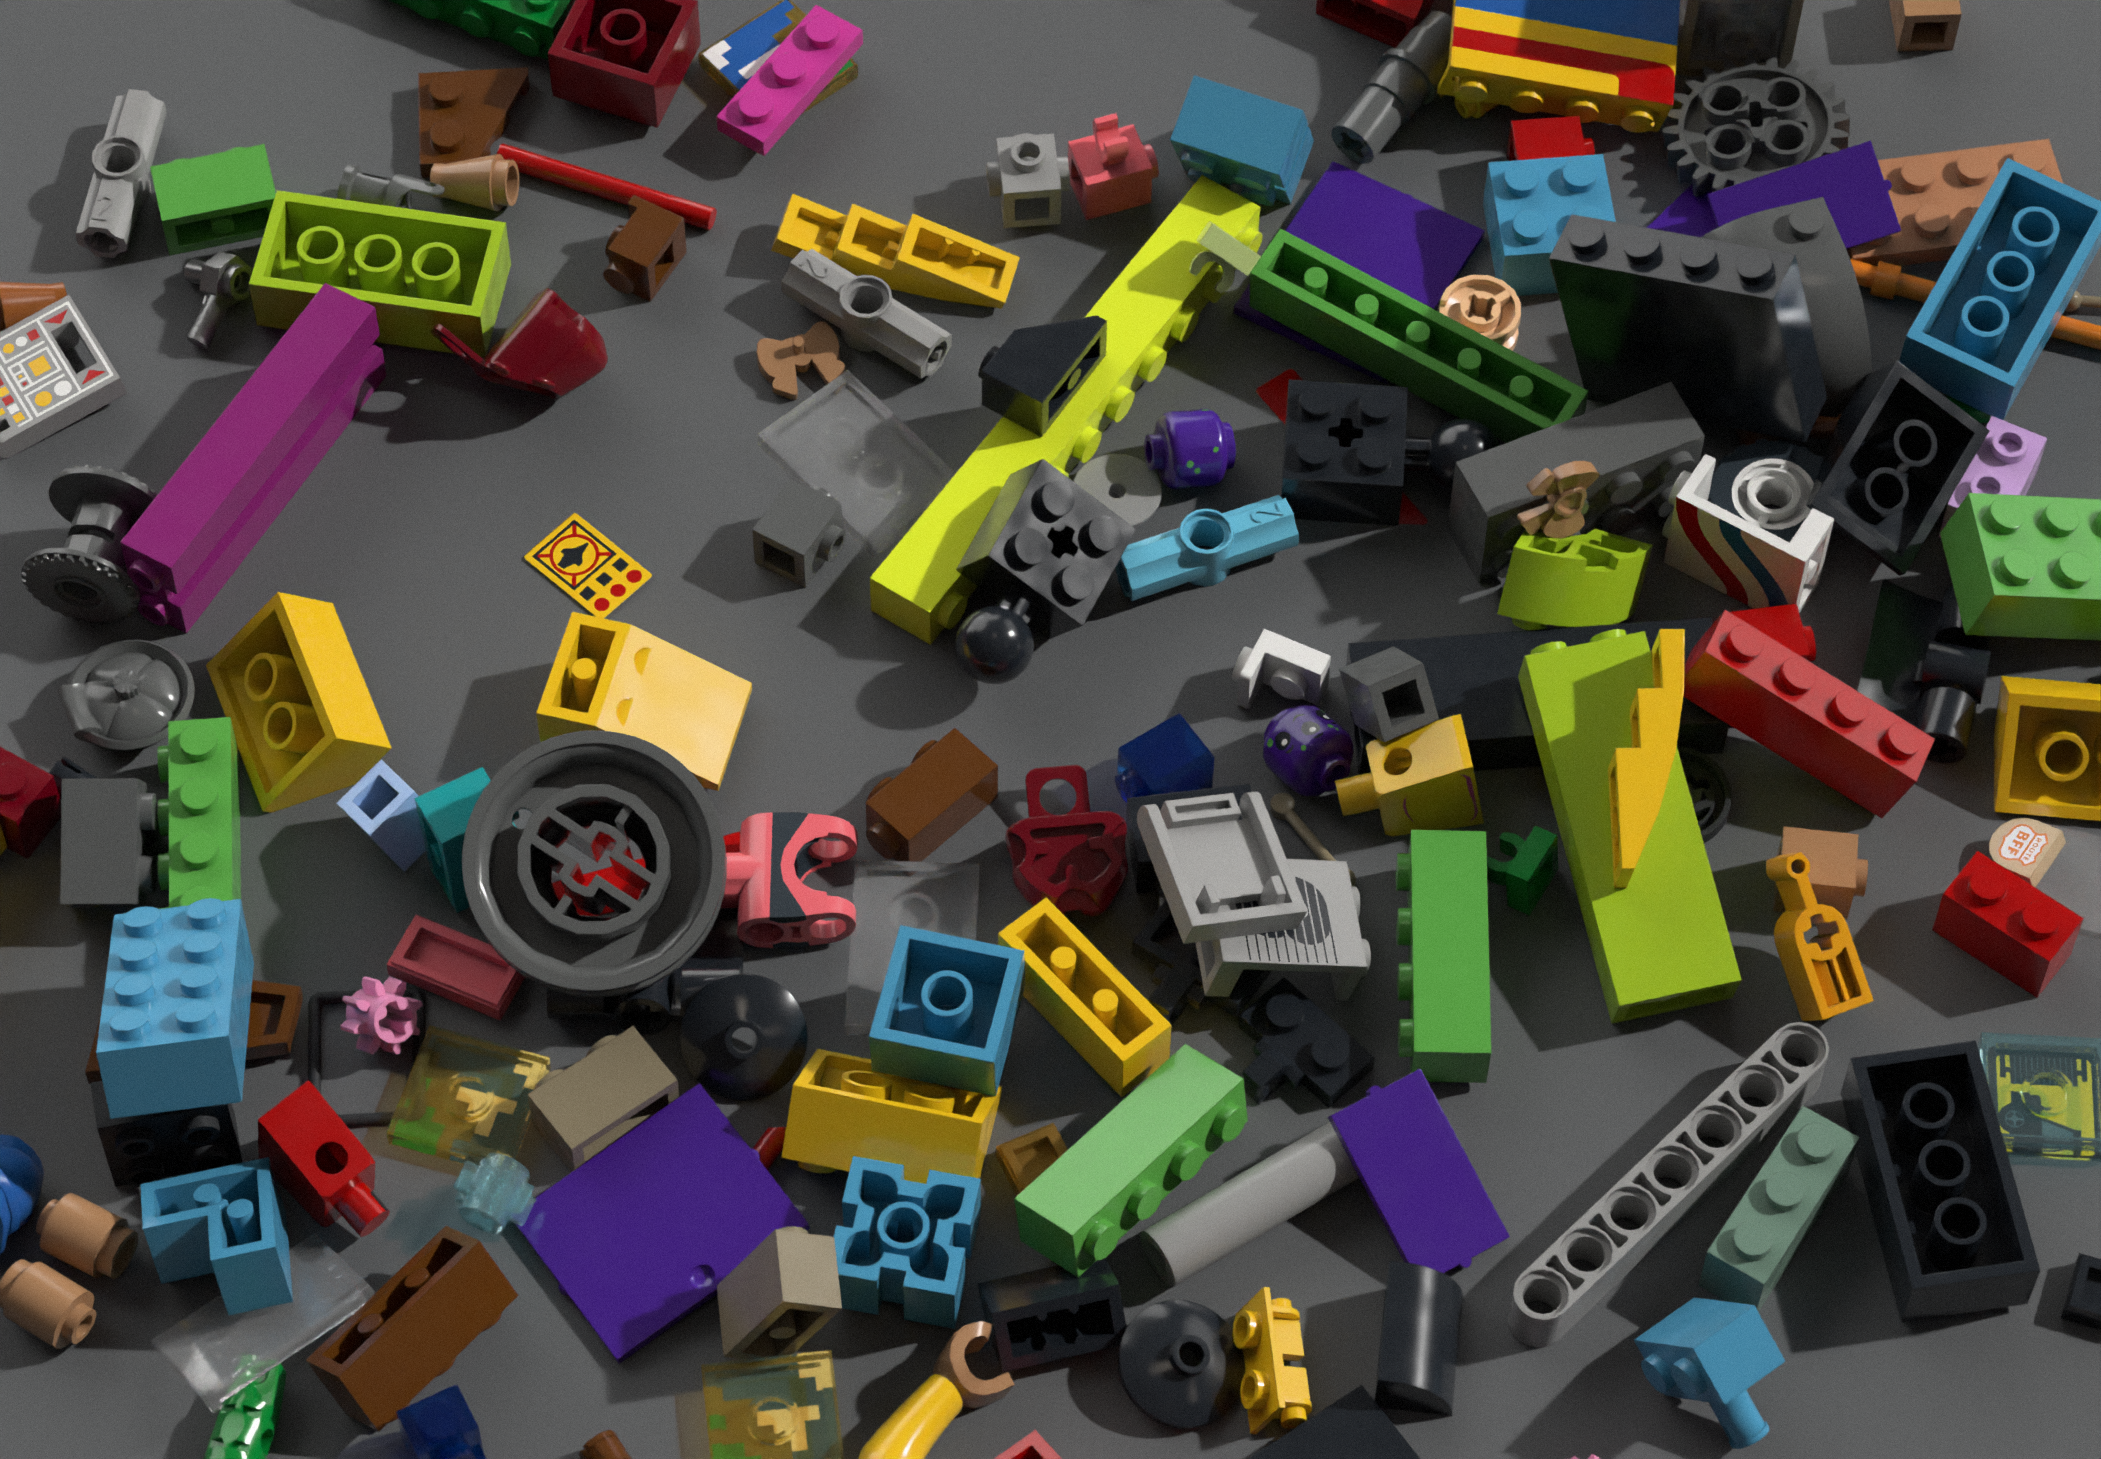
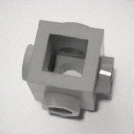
(1028, 180)

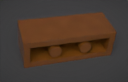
(412, 1328)

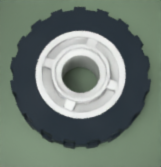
(1767, 475)

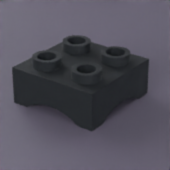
(165, 1143)

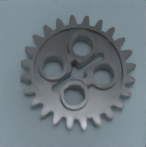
(1751, 123)

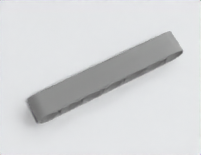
(1660, 1208)

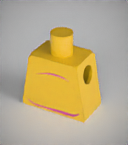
(1417, 781)

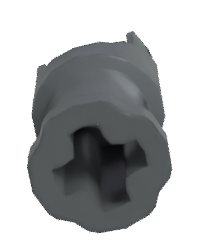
(383, 190)

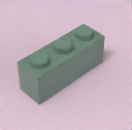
(1778, 1210)

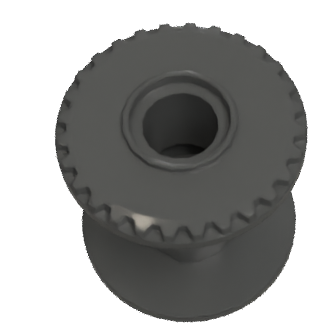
(89, 572)

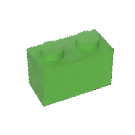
(214, 198)

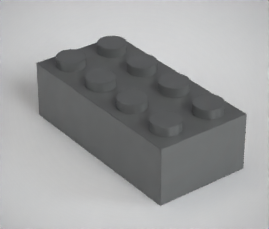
(1633, 445)

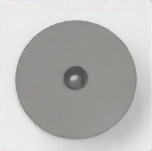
(1122, 486)

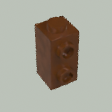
(930, 798)

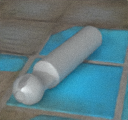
(1248, 1206)

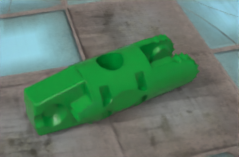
(249, 1419)

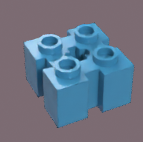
(934, 1220)

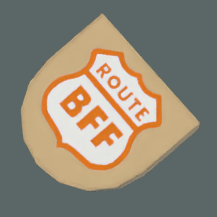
(2026, 848)

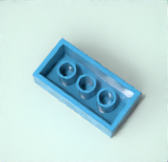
(2004, 289)
(176, 1008)

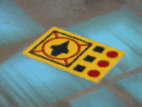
(588, 566)

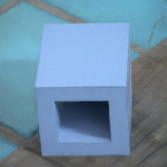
(386, 814)

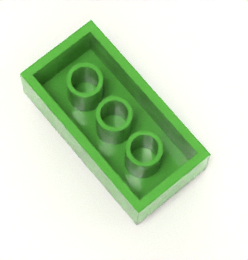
(2026, 565)

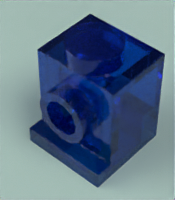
(440, 1427)

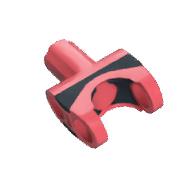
(769, 874)

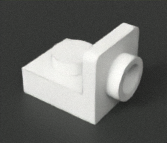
(1285, 665)

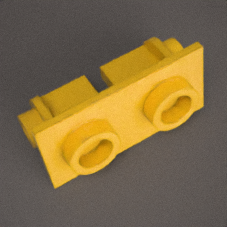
(1268, 1335)

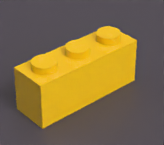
(1088, 998)

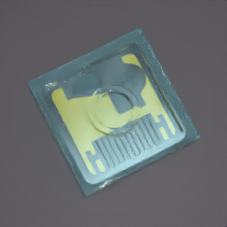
(2045, 1094)

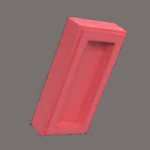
(454, 967)

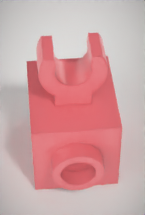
(1111, 168)

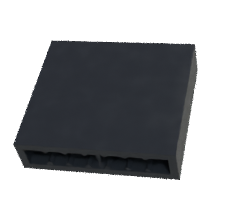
(1692, 313)

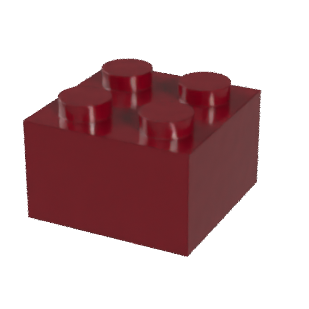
(625, 55)

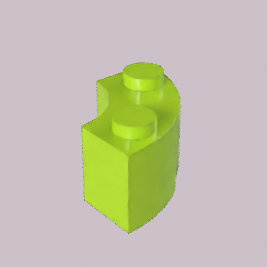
(1573, 580)

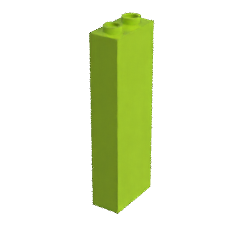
(1665, 934)

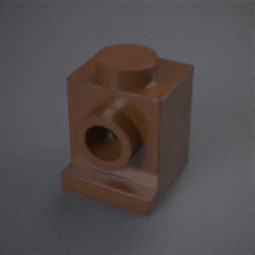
(644, 249)

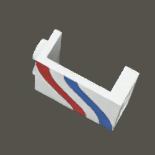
(1738, 554)

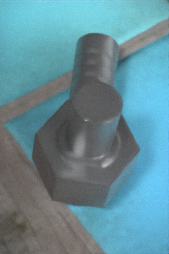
(224, 282)

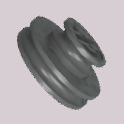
(622, 794)

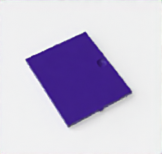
(1381, 235)
(657, 1221)

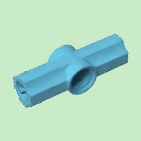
(1235, 536)

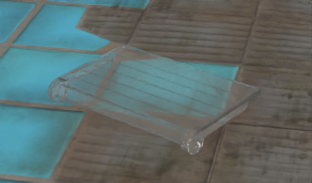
(227, 1352)

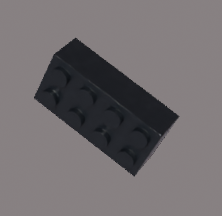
(1939, 1181)

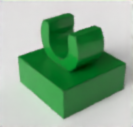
(1529, 871)

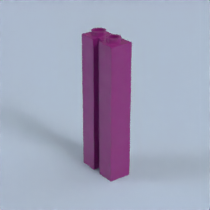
(254, 458)

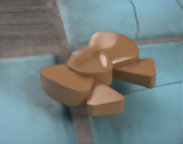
(781, 359)
(1566, 498)

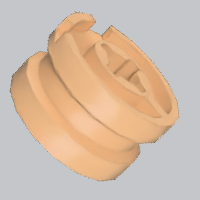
(1481, 298)

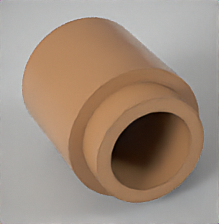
(86, 1236)
(46, 1303)

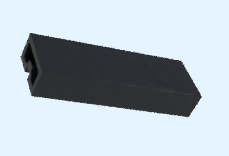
(1480, 681)

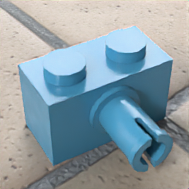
(1712, 1356)

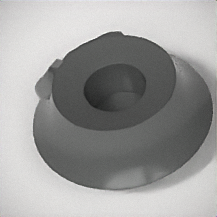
(127, 695)

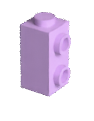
(2001, 466)

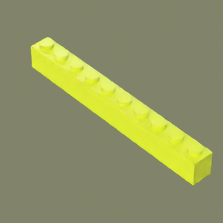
(1145, 315)

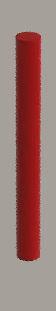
(606, 186)

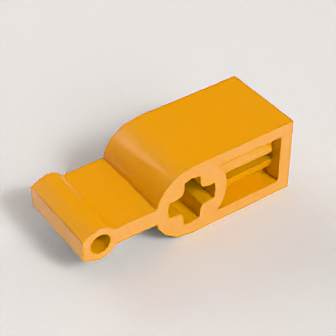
(1827, 971)

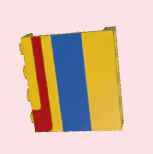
(1567, 58)

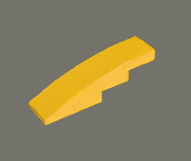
(910, 257)
(1641, 773)

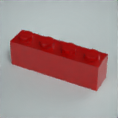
(1804, 714)

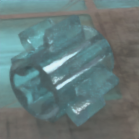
(494, 1193)

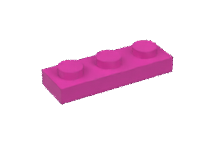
(789, 80)

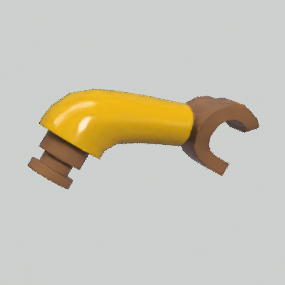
(934, 1405)

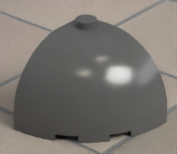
(1828, 287)

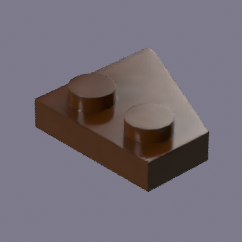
(465, 112)

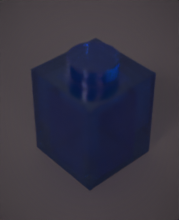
(1164, 761)

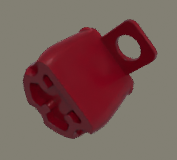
(541, 352)
(1068, 857)

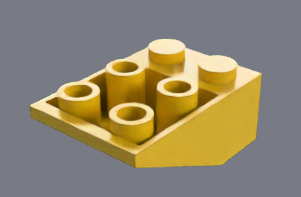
(645, 688)

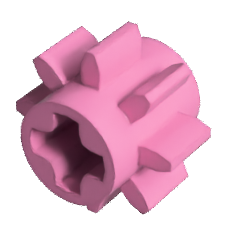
(381, 1015)

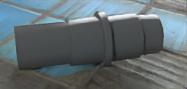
(1396, 90)

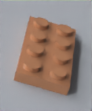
(1940, 196)

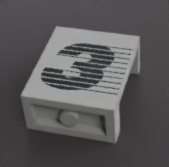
(1324, 942)

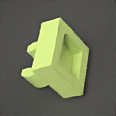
(1225, 251)

